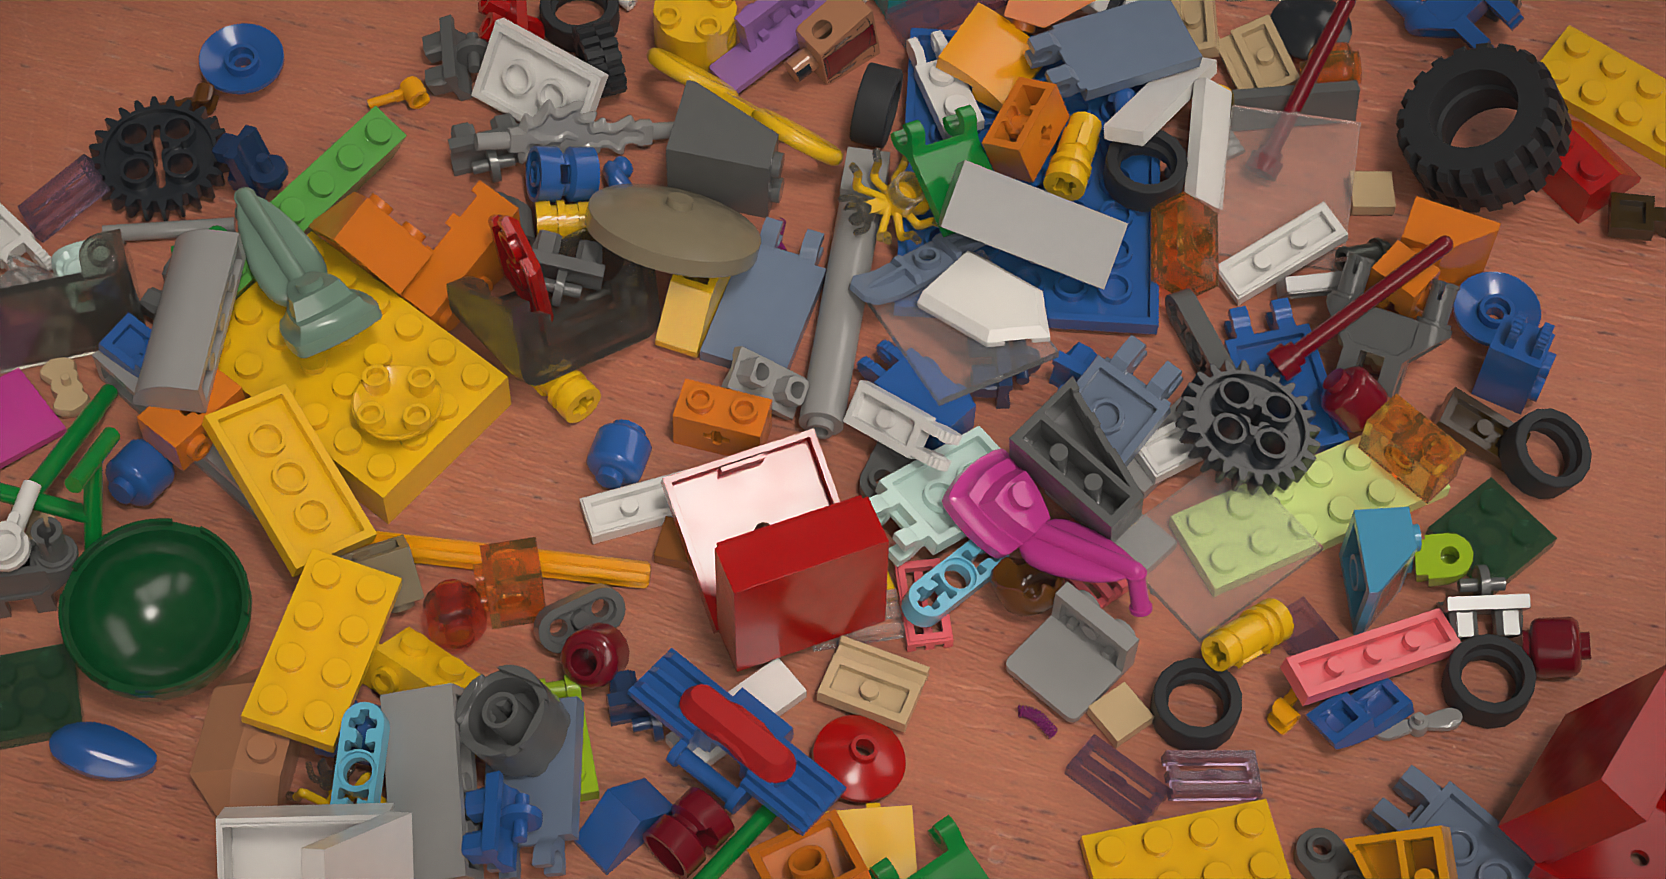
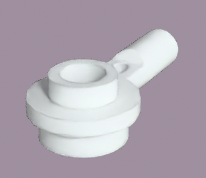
(14, 543)

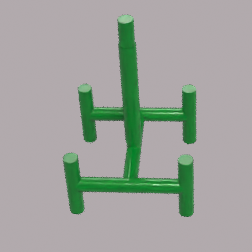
(85, 475)

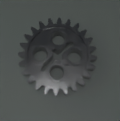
(130, 153)
(1248, 427)

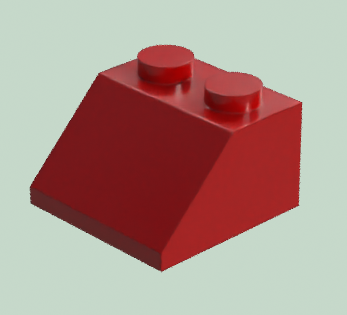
(1588, 175)

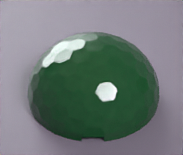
(155, 610)

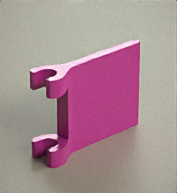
(24, 418)

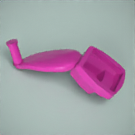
(1004, 510)

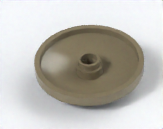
(672, 230)

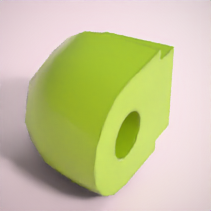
(1443, 559)

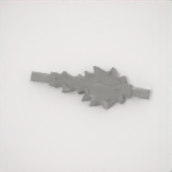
(568, 128)

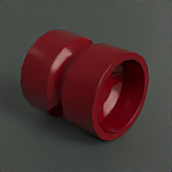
(695, 826)

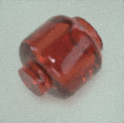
(454, 614)

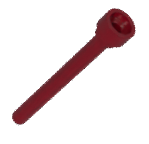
(1319, 55)
(1292, 356)

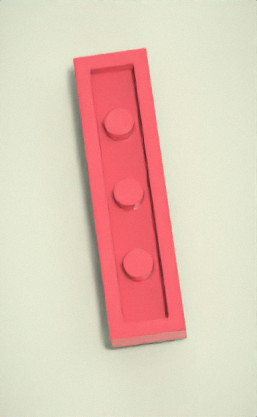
(1370, 656)

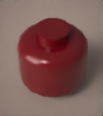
(1352, 397)
(1556, 646)
(594, 655)

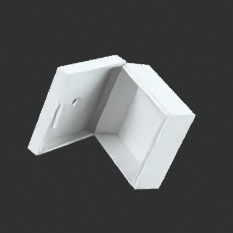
(314, 842)

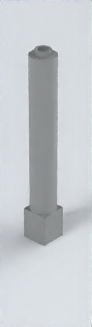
(840, 308)

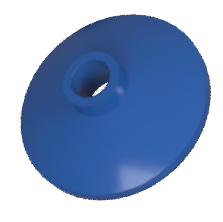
(237, 47)
(1493, 295)

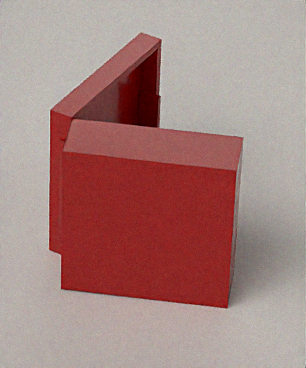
(802, 576)
(1599, 790)

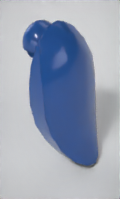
(102, 752)

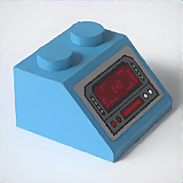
(1376, 560)

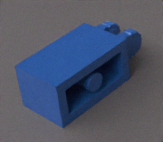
(1516, 363)
(905, 384)

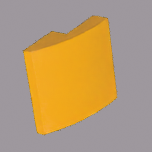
(987, 56)

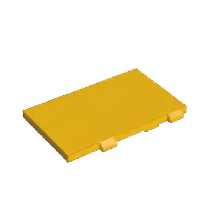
(881, 834)

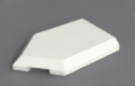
(986, 303)

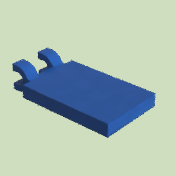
(1253, 348)

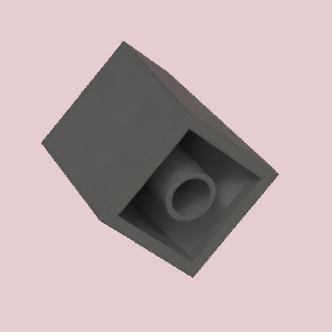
(724, 154)

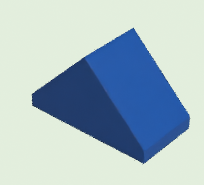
(619, 822)

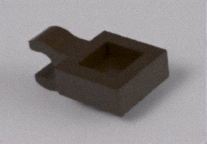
(1635, 217)

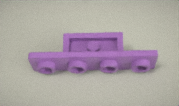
(765, 38)

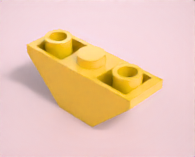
(689, 312)

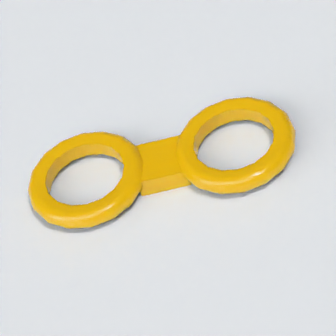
(789, 131)

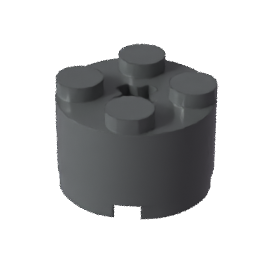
(512, 721)

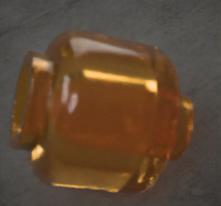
(1341, 64)

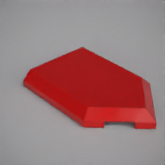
(519, 262)

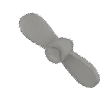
(1419, 724)

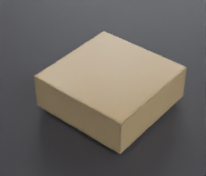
(1373, 193)
(1120, 714)

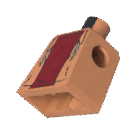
(834, 41)

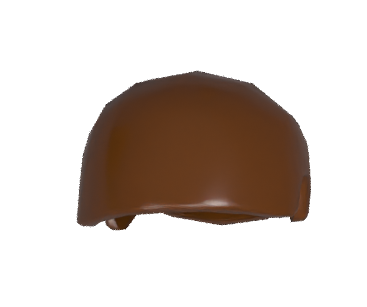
(1024, 588)

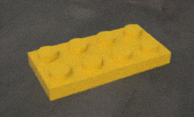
(1610, 92)
(288, 477)
(321, 650)
(1201, 845)

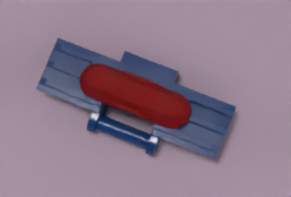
(746, 730)

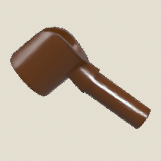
(202, 96)

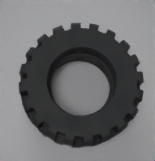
(1463, 88)

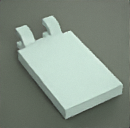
(915, 498)

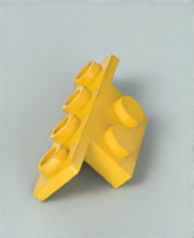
(413, 663)

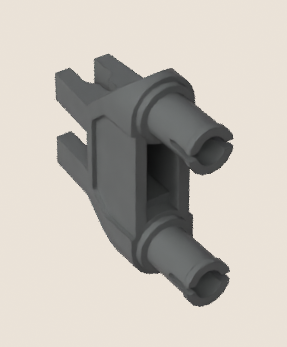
(1386, 332)
(44, 570)

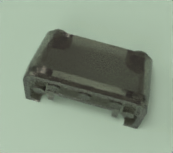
(71, 311)
(581, 329)

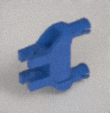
(1454, 17)

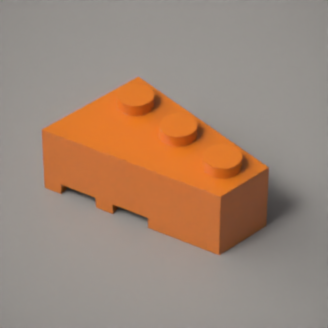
(462, 252)

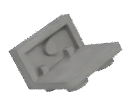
(1074, 654)

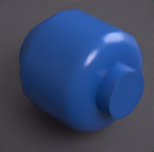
(619, 454)
(138, 473)

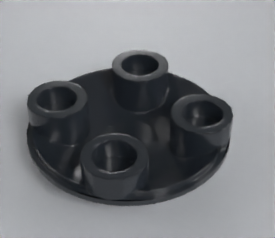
(1302, 24)

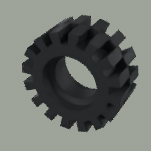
(599, 48)

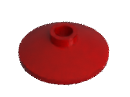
(868, 776)

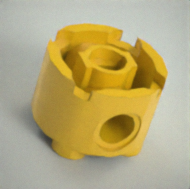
(695, 29)

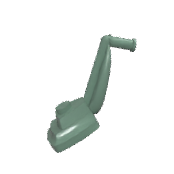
(294, 275)

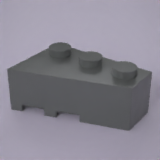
(1077, 464)

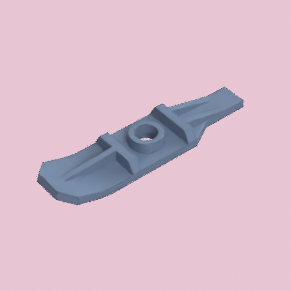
(910, 272)

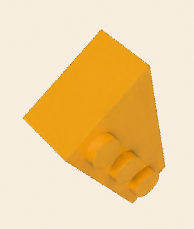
(1406, 854)

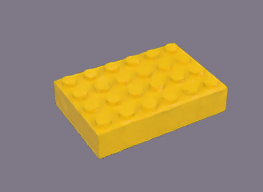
(378, 471)

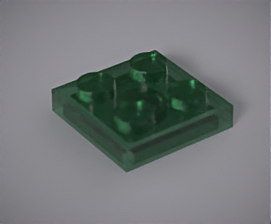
(1498, 530)
(37, 695)

